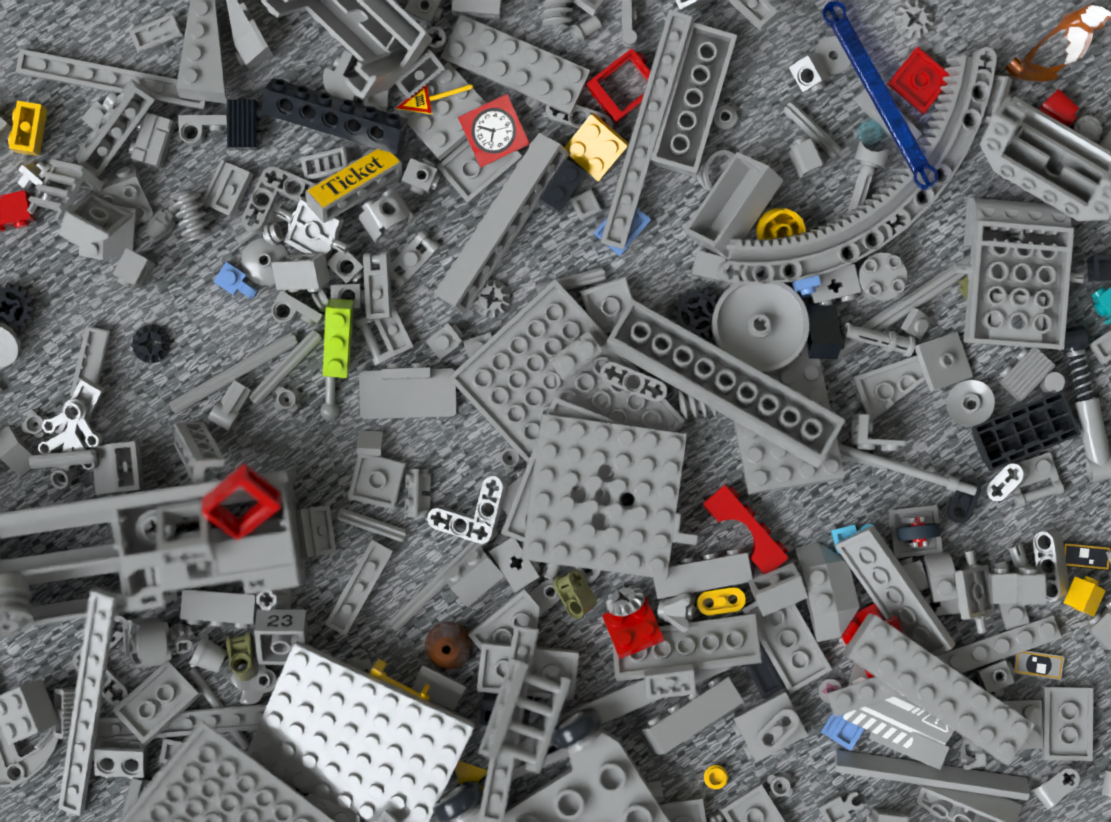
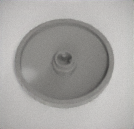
(761, 325)

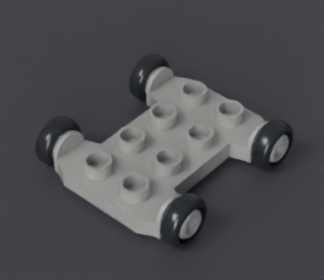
(597, 788)

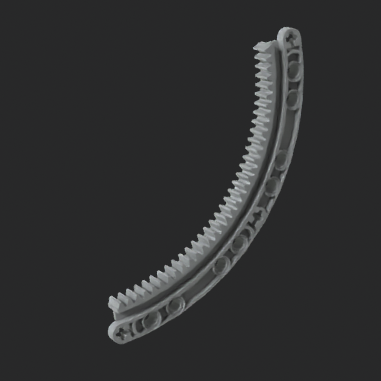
(944, 147)

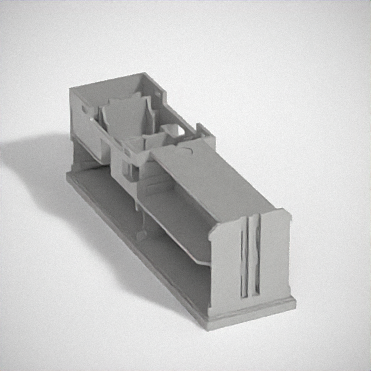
(265, 555)

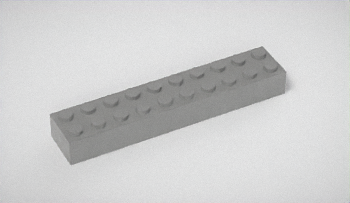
(724, 383)

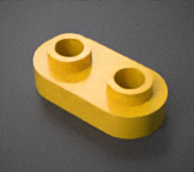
(720, 601)

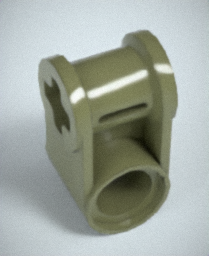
(576, 595)
(241, 651)

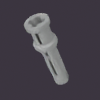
(889, 341)

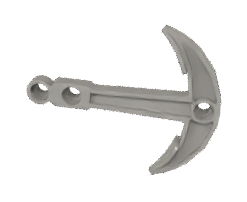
(28, 764)

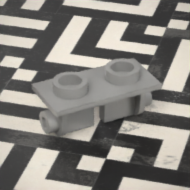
(416, 482)

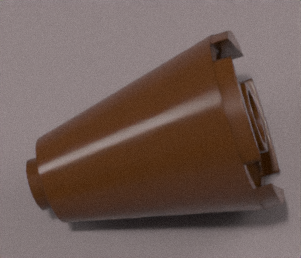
(448, 634)

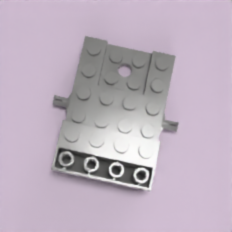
(1017, 269)

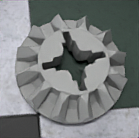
(902, 20)
(496, 308)
(148, 537)
(620, 607)

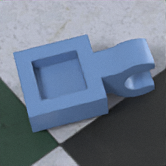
(233, 279)
(806, 286)

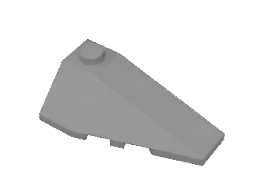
(247, 36)
(967, 806)

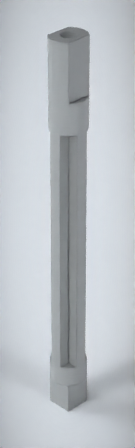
(902, 307)

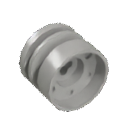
(14, 605)

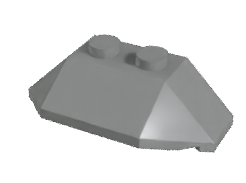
(829, 590)

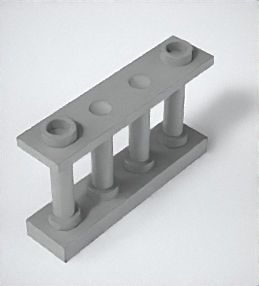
(501, 716)

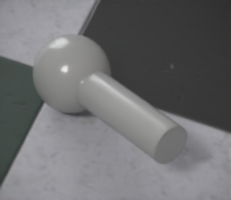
(330, 409)

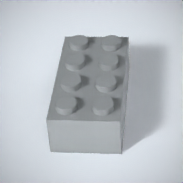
(733, 204)

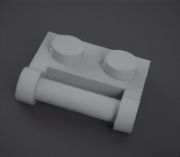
(393, 334)
(1038, 469)

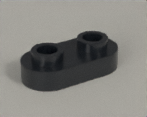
(963, 500)

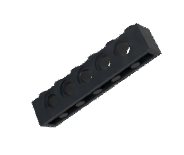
(323, 119)

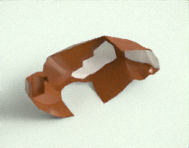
(1079, 33)

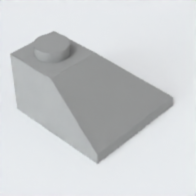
(92, 220)
(116, 243)

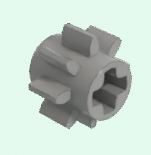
(180, 638)

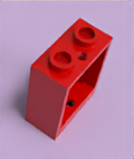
(602, 97)
(254, 484)

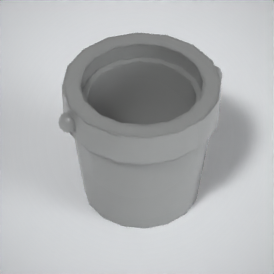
(208, 655)

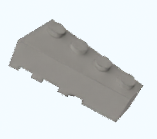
(201, 59)

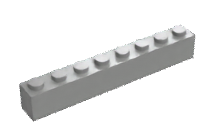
(501, 223)

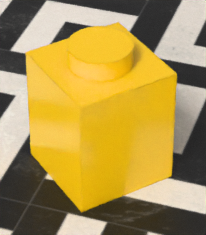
(1084, 595)

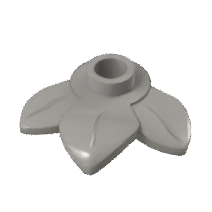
(254, 689)

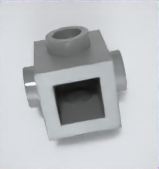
(416, 169)

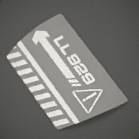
(896, 718)

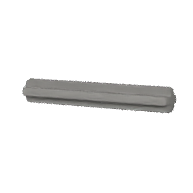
(285, 367)

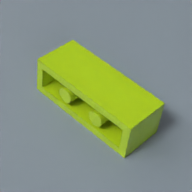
(338, 338)

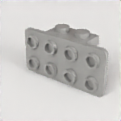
(407, 392)

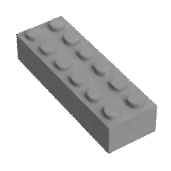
(693, 99)

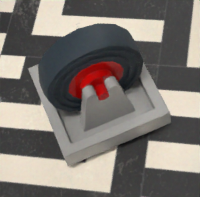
(915, 531)

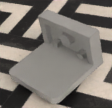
(126, 191)

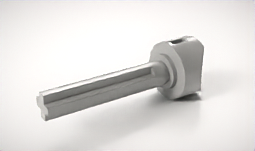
(870, 161)

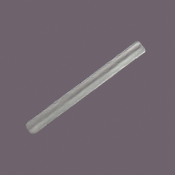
(233, 373)
(433, 586)

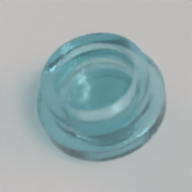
(868, 132)

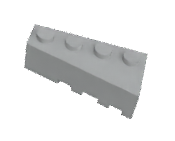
(690, 716)

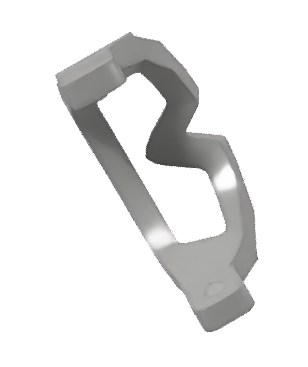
(704, 166)
(970, 762)

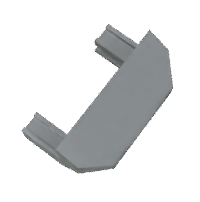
(372, 30)
(1049, 160)

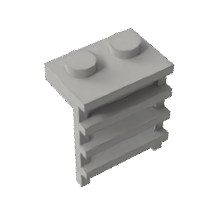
(67, 174)

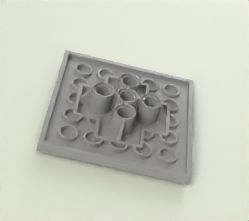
(636, 535)

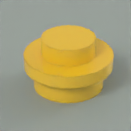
(715, 776)

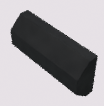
(1025, 431)

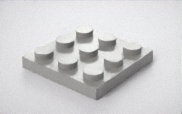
(442, 129)

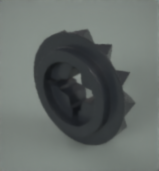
(159, 351)

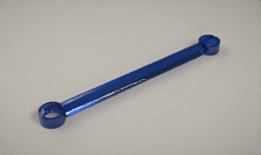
(880, 95)

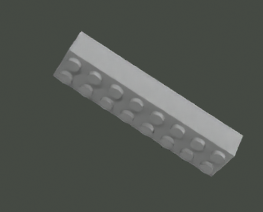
(938, 689)

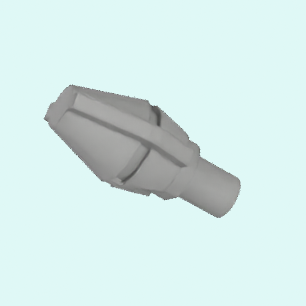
(161, 223)

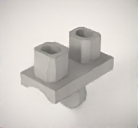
(32, 174)

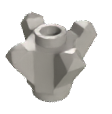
(678, 610)

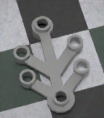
(69, 438)

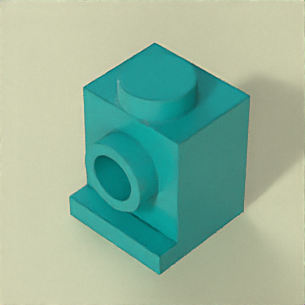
(1102, 302)

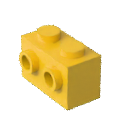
(27, 128)

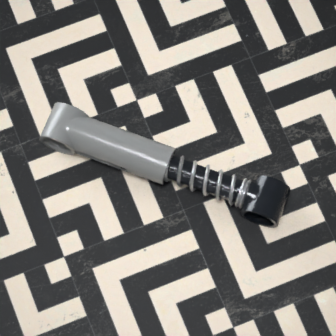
(1088, 408)

